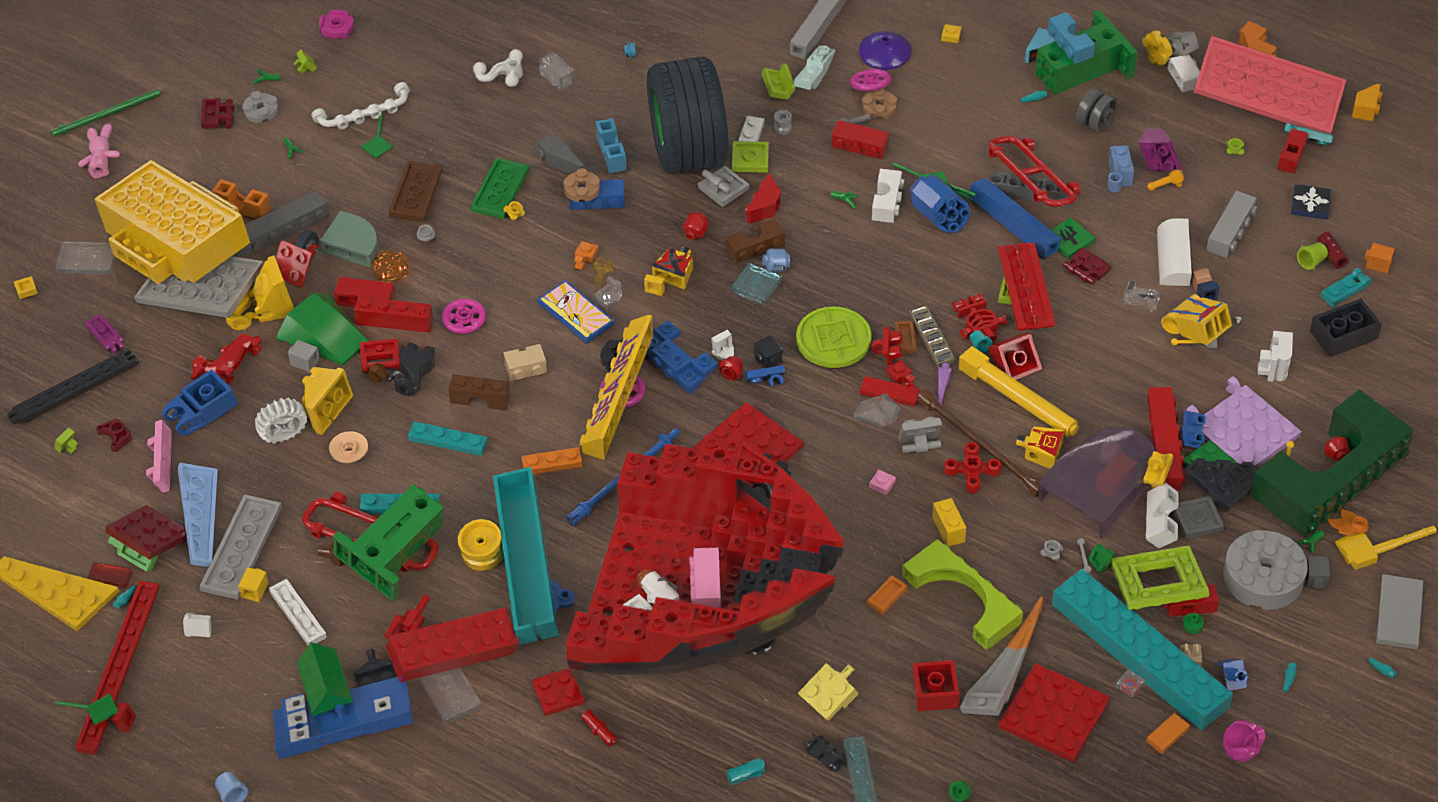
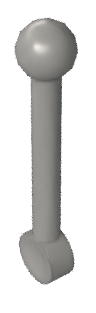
(1081, 542)

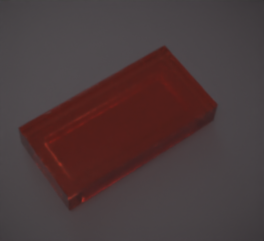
(110, 574)

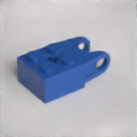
(200, 403)

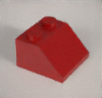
(1016, 356)

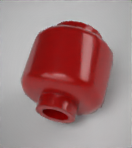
(695, 225)

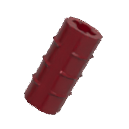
(1335, 253)

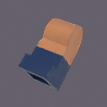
(1203, 283)

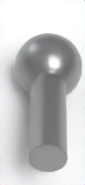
(862, 119)

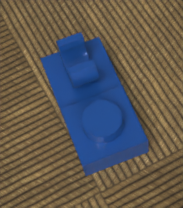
(756, 376)

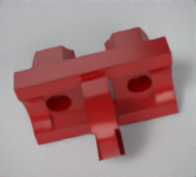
(888, 350)

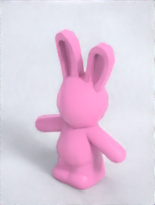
(100, 151)

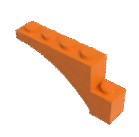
(1254, 37)

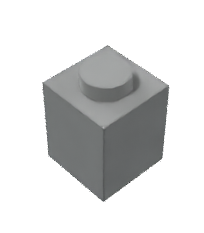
(303, 355)

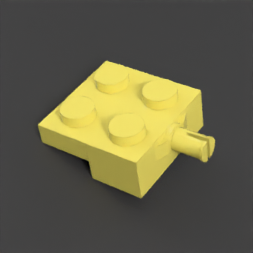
(829, 691)

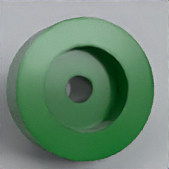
(1193, 623)
(960, 791)

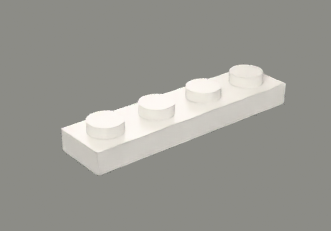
(297, 612)

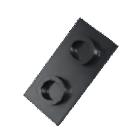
(832, 757)

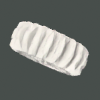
(281, 420)

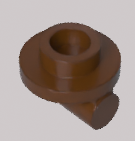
(378, 372)

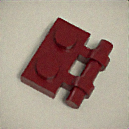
(211, 113)
(1090, 264)

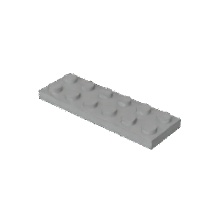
(240, 546)

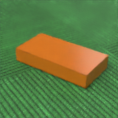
(887, 595)
(1168, 733)

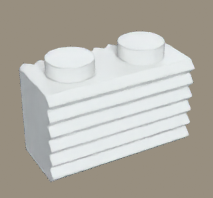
(1184, 72)

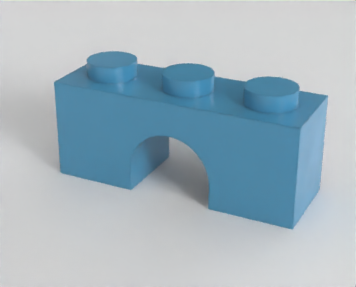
(1063, 31)
(610, 147)

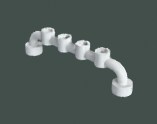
(358, 115)

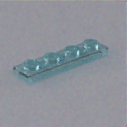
(859, 769)

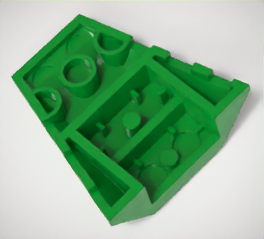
(323, 325)

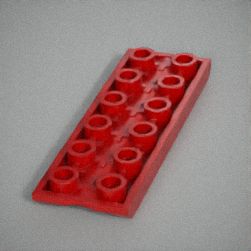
(1026, 286)

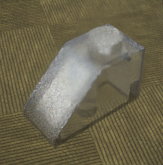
(878, 410)

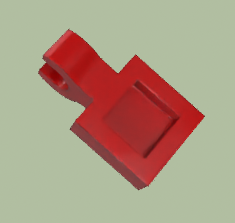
(901, 372)

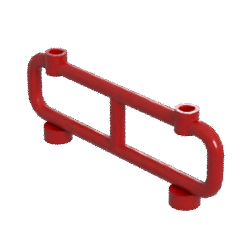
(1027, 146)
(338, 503)

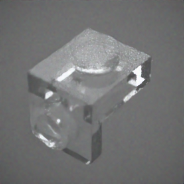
(609, 294)

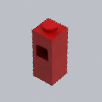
(1293, 151)
(1197, 606)

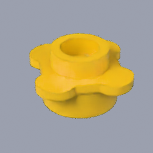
(514, 210)

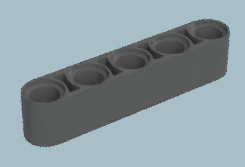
(1016, 189)

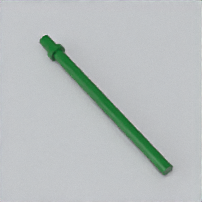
(63, 129)

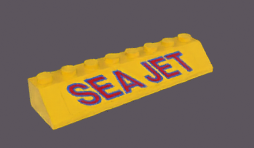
(617, 387)

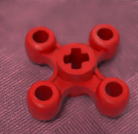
(972, 467)

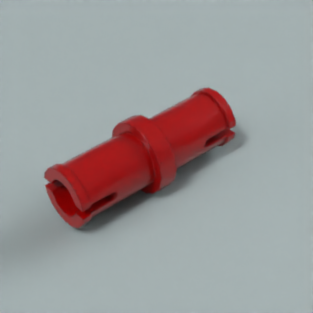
(599, 728)

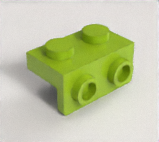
(779, 82)

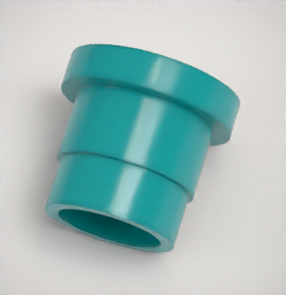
(980, 341)

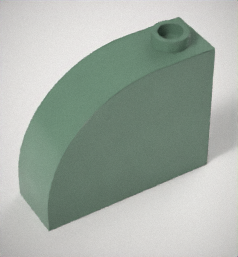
(351, 239)

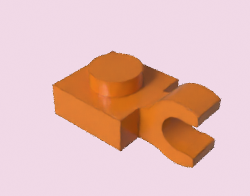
(585, 252)

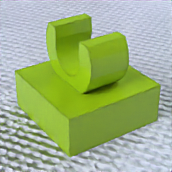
(304, 62)
(66, 441)

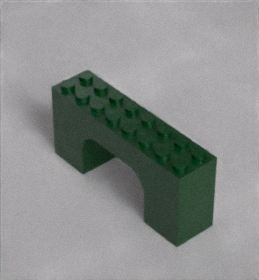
(1310, 497)

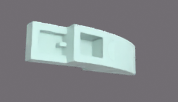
(815, 69)

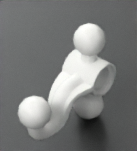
(510, 67)

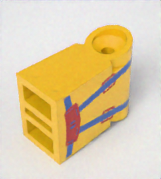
(1198, 319)

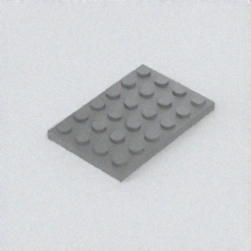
(213, 294)

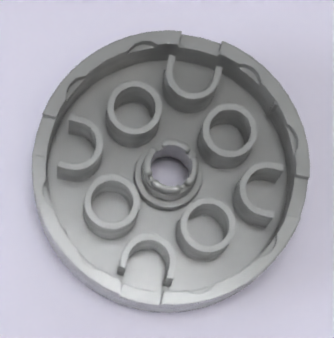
(1265, 569)

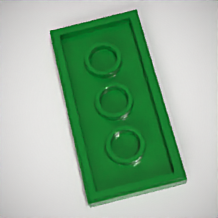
(499, 188)

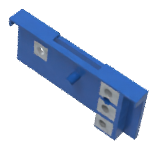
(301, 731)

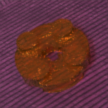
(390, 274)

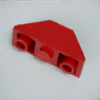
(764, 202)

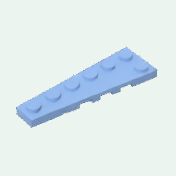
(198, 500)

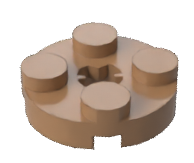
(879, 96)
(578, 178)

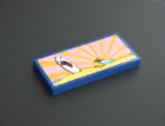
(576, 311)

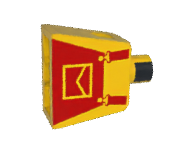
(1042, 445)

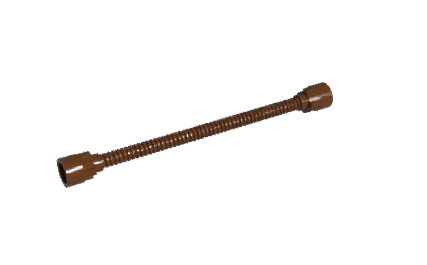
(929, 401)

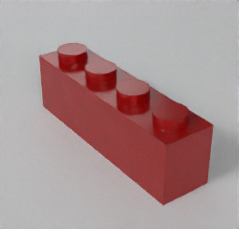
(393, 314)

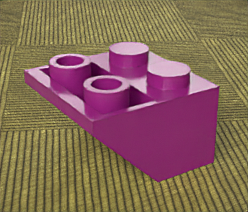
(1158, 151)

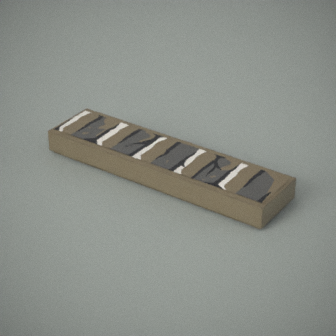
(931, 336)

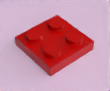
(557, 691)

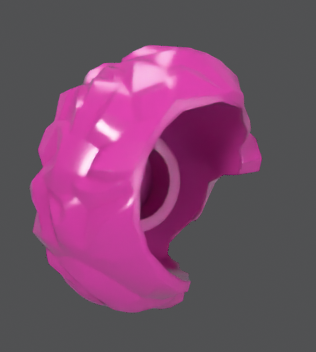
(1243, 740)

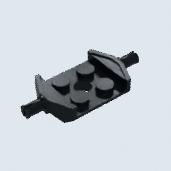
(374, 671)

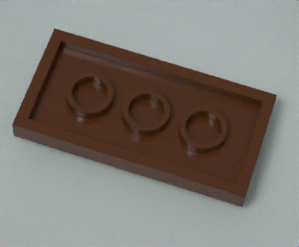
(415, 191)

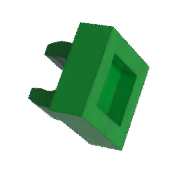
(1101, 557)

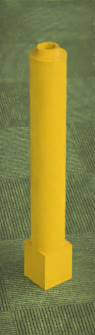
(978, 367)

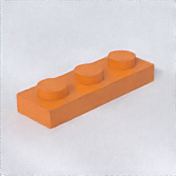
(553, 460)

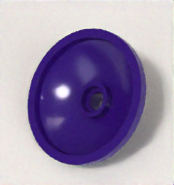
(884, 50)

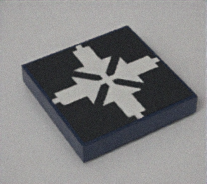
(1311, 201)

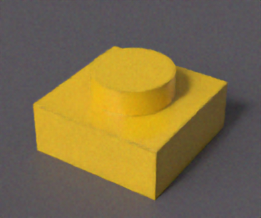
(951, 33)
(654, 285)
(25, 287)

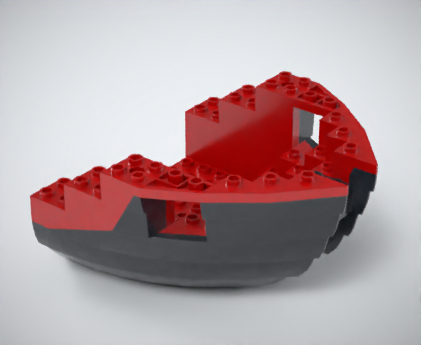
(691, 498)

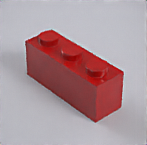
(860, 139)
(349, 289)

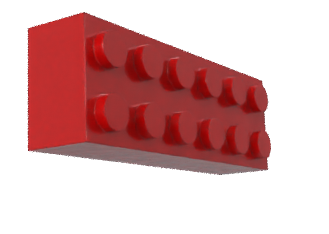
(452, 645)

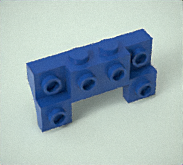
(675, 362)

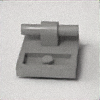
(723, 185)
(918, 433)

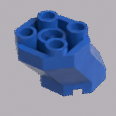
(940, 203)

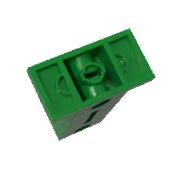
(1110, 53)
(391, 540)

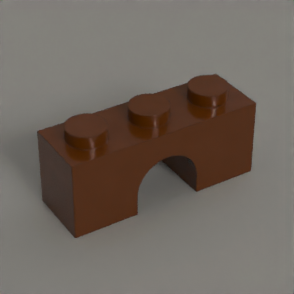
(743, 248)
(494, 392)

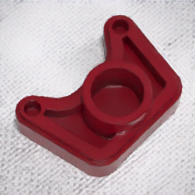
(117, 432)

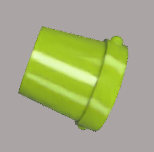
(1311, 255)

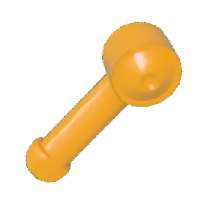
(1175, 177)

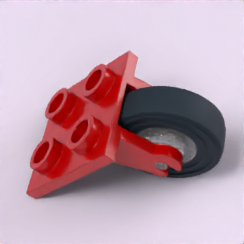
(296, 257)

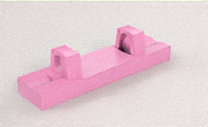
(161, 445)

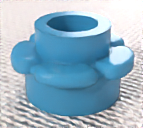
(630, 49)

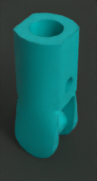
(746, 771)

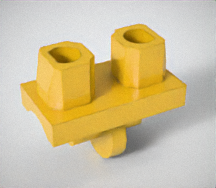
(1158, 469)

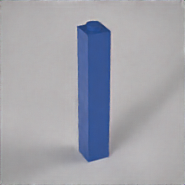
(1014, 217)

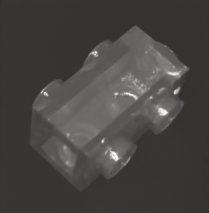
(556, 71)

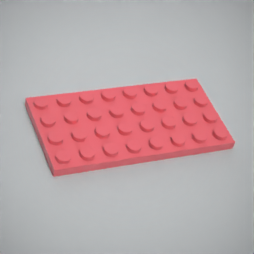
(1269, 85)

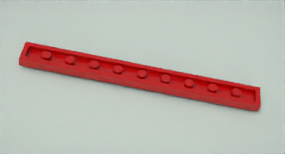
(119, 662)

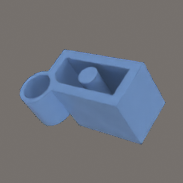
(1120, 167)

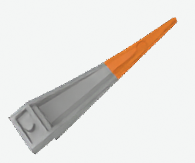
(997, 683)

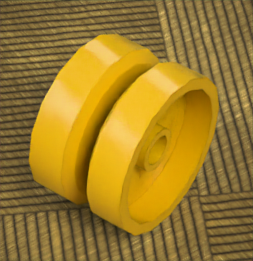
(481, 545)

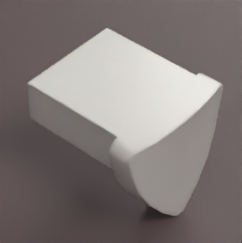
(722, 345)
(197, 625)

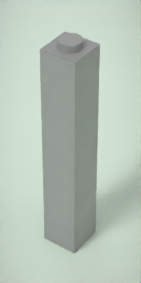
(814, 27)

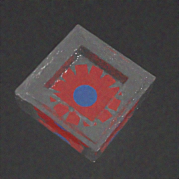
(1130, 683)

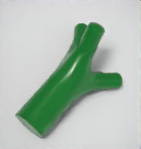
(266, 76)
(291, 147)
(844, 196)
(1312, 540)

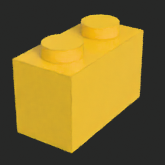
(949, 522)

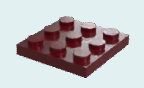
(147, 532)

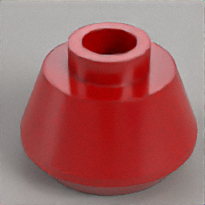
(731, 368)
(1337, 448)

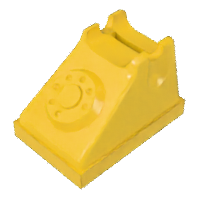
(271, 293)
(325, 396)

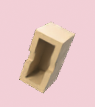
(525, 363)

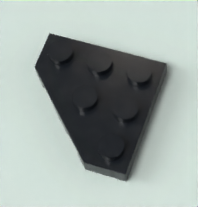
(1222, 479)

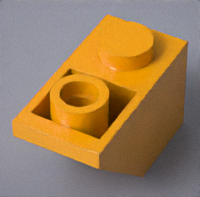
(1366, 103)

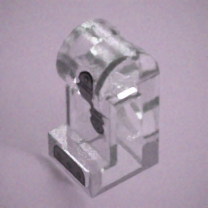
(1141, 296)

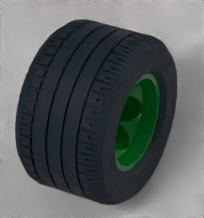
(687, 115)

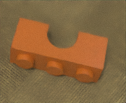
(252, 206)

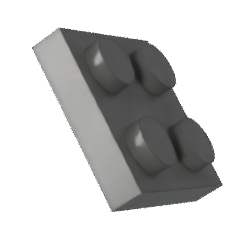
(1198, 517)

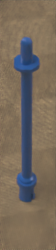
(584, 508)

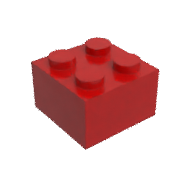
(935, 685)

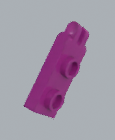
(104, 333)

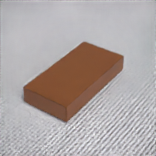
(907, 330)

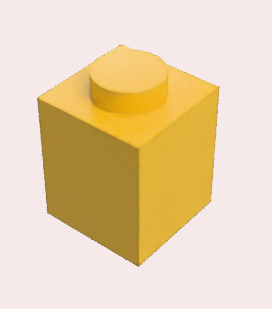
(253, 584)

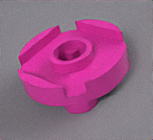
(331, 30)

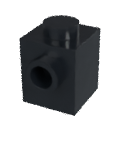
(768, 352)

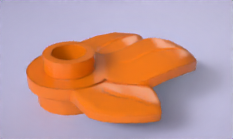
(1349, 523)

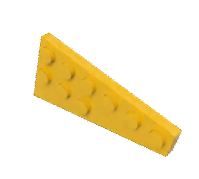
(59, 593)

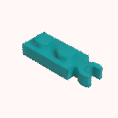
(1322, 138)

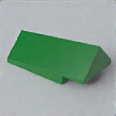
(323, 678)

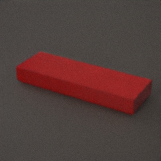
(897, 392)

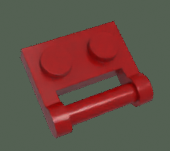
(380, 350)

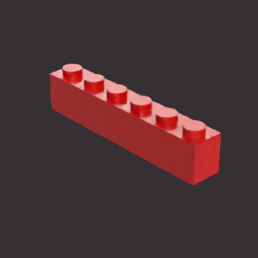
(1166, 432)

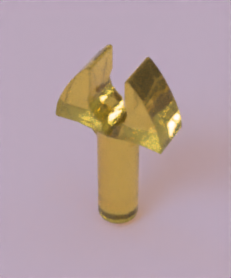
(597, 265)

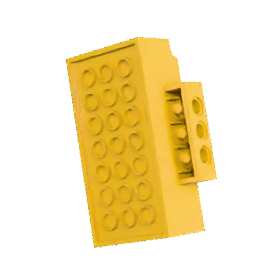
(169, 225)

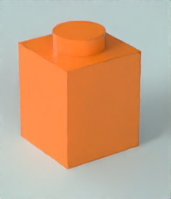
(1379, 257)

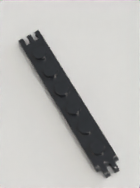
(73, 387)

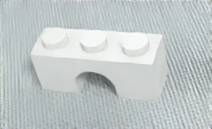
(889, 188)
(1159, 527)

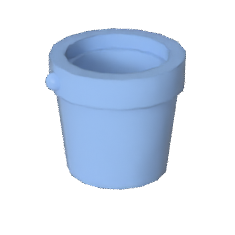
(231, 788)

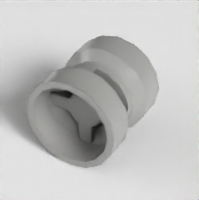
(782, 122)

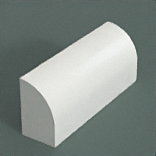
(1174, 252)

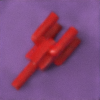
(410, 621)

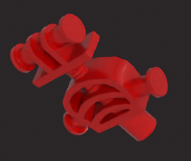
(978, 317)

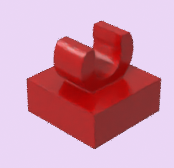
(124, 717)

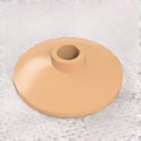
(348, 447)

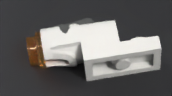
(656, 586)

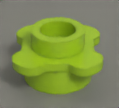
(1235, 146)

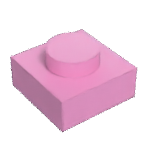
(882, 482)

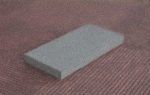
(1399, 611)

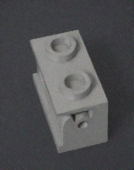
(1183, 43)

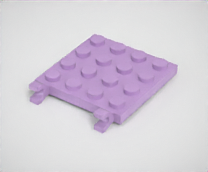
(1247, 426)

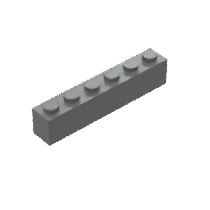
(284, 222)

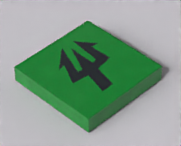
(1072, 237)

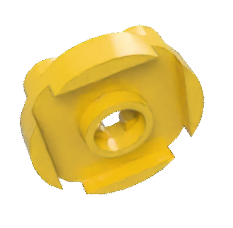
(1157, 48)

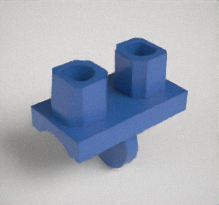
(1192, 429)

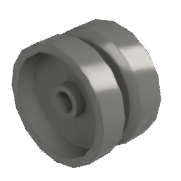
(1096, 110)

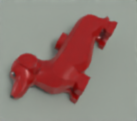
(229, 360)

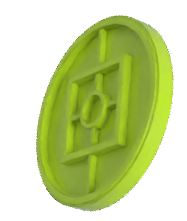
(833, 337)

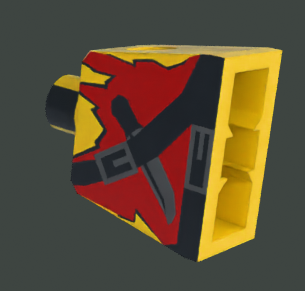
(674, 267)

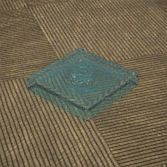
(756, 283)

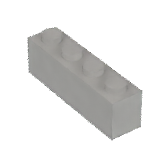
(1231, 224)

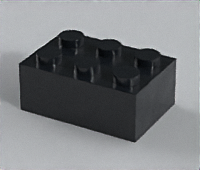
(1345, 327)

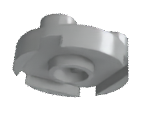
(257, 99)

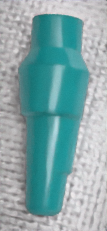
(1038, 95)
(123, 598)
(1385, 669)
(1290, 674)

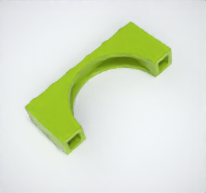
(940, 563)

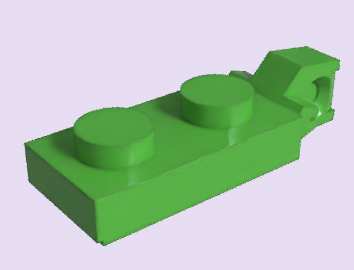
(133, 556)

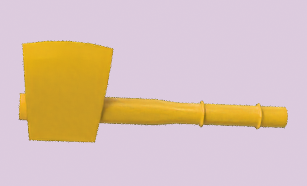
(1360, 552)

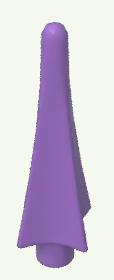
(943, 379)

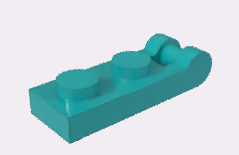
(1345, 287)

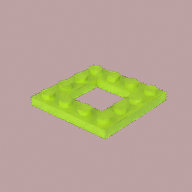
(1136, 597)

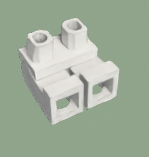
(1277, 360)

